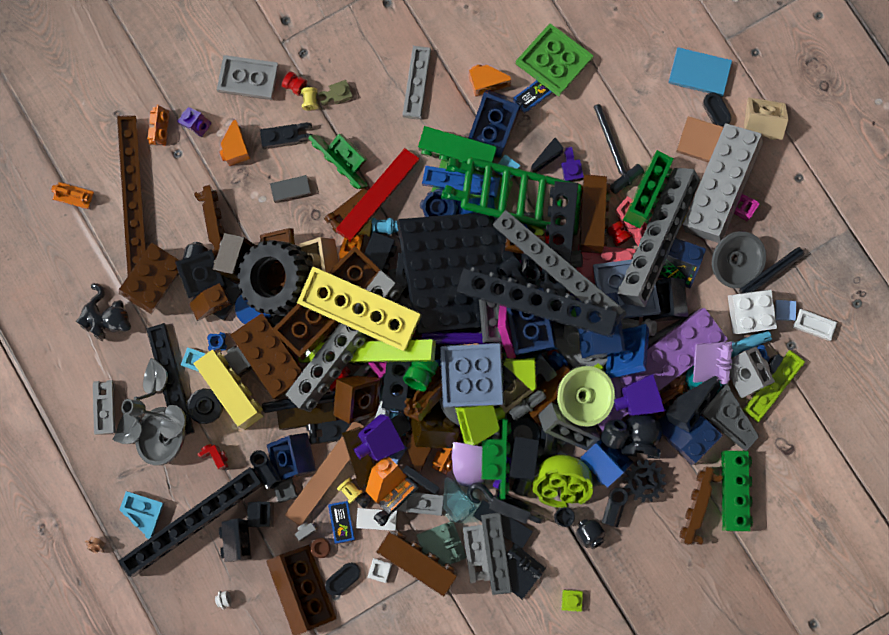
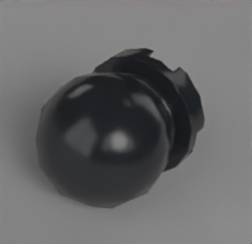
(643, 436)

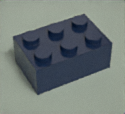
(530, 332)

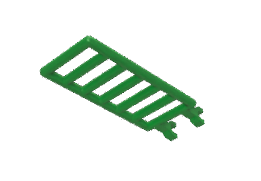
(463, 196)

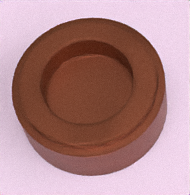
(320, 548)

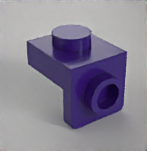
(194, 121)

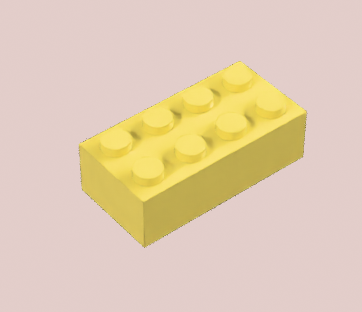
(229, 391)

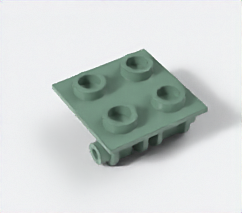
(443, 542)

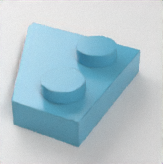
(142, 512)

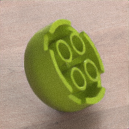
(568, 474)

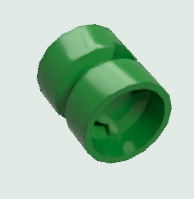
(419, 374)

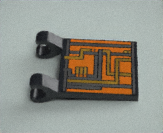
(391, 501)

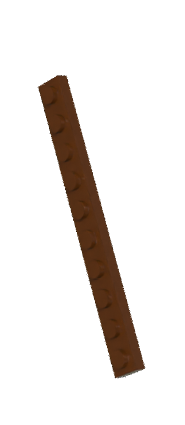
(131, 190)

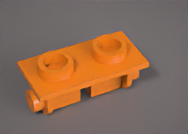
(159, 118)
(72, 195)
(443, 462)

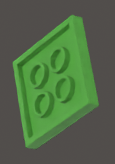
(554, 59)

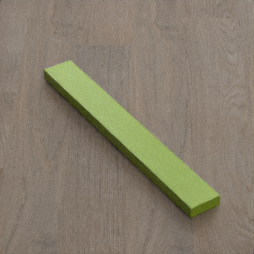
(382, 352)

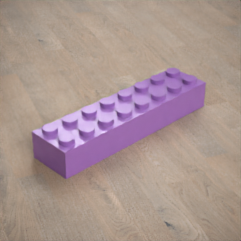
(670, 356)

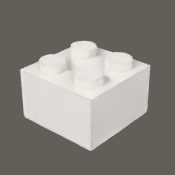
(752, 312)

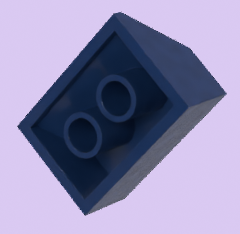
(597, 345)

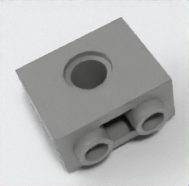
(750, 372)

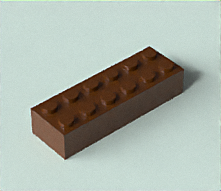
(304, 328)

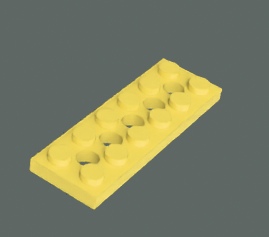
(371, 302)

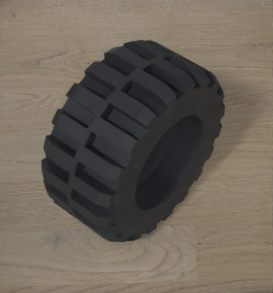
(254, 276)

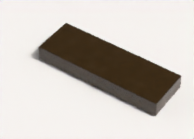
(299, 418)
(361, 467)

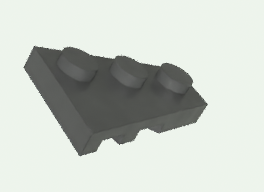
(730, 419)

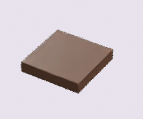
(699, 139)

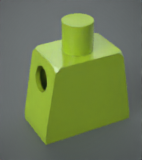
(478, 422)

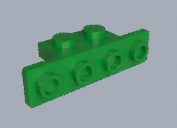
(343, 156)
(494, 458)

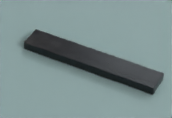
(164, 354)

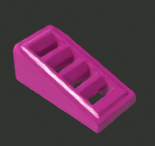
(746, 201)

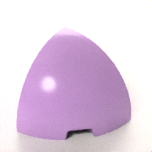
(467, 463)

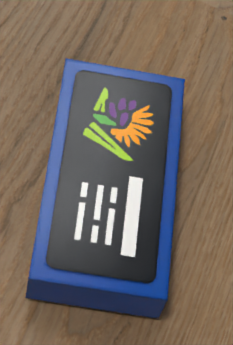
(532, 96)
(341, 522)

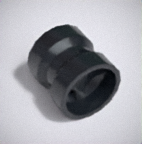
(564, 517)

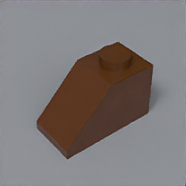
(210, 301)
(418, 454)

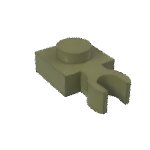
(338, 92)

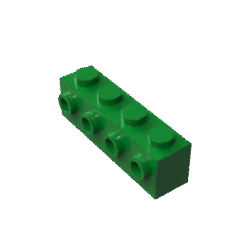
(454, 146)
(648, 189)
(735, 491)

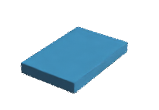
(700, 71)

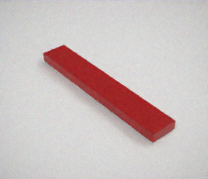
(377, 195)

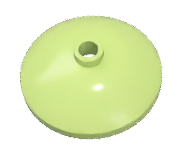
(596, 399)

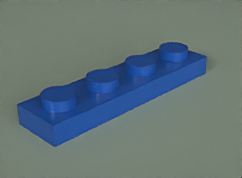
(439, 178)

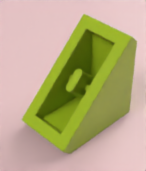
(524, 369)

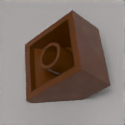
(356, 398)

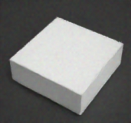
(379, 570)

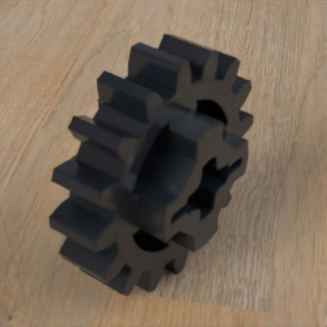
(633, 475)

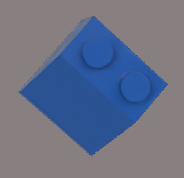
(606, 462)

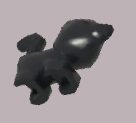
(113, 318)

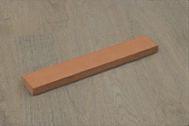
(320, 481)

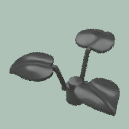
(173, 421)

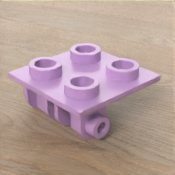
(713, 360)

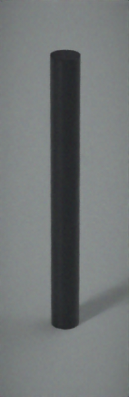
(609, 138)

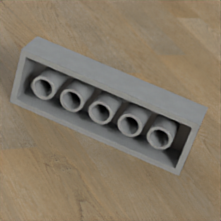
(723, 183)

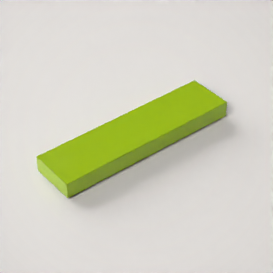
(765, 397)

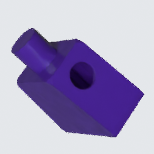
(640, 397)
(379, 439)

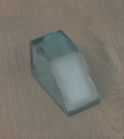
(456, 502)

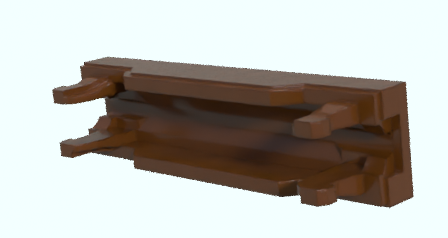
(212, 215)
(425, 400)
(700, 501)

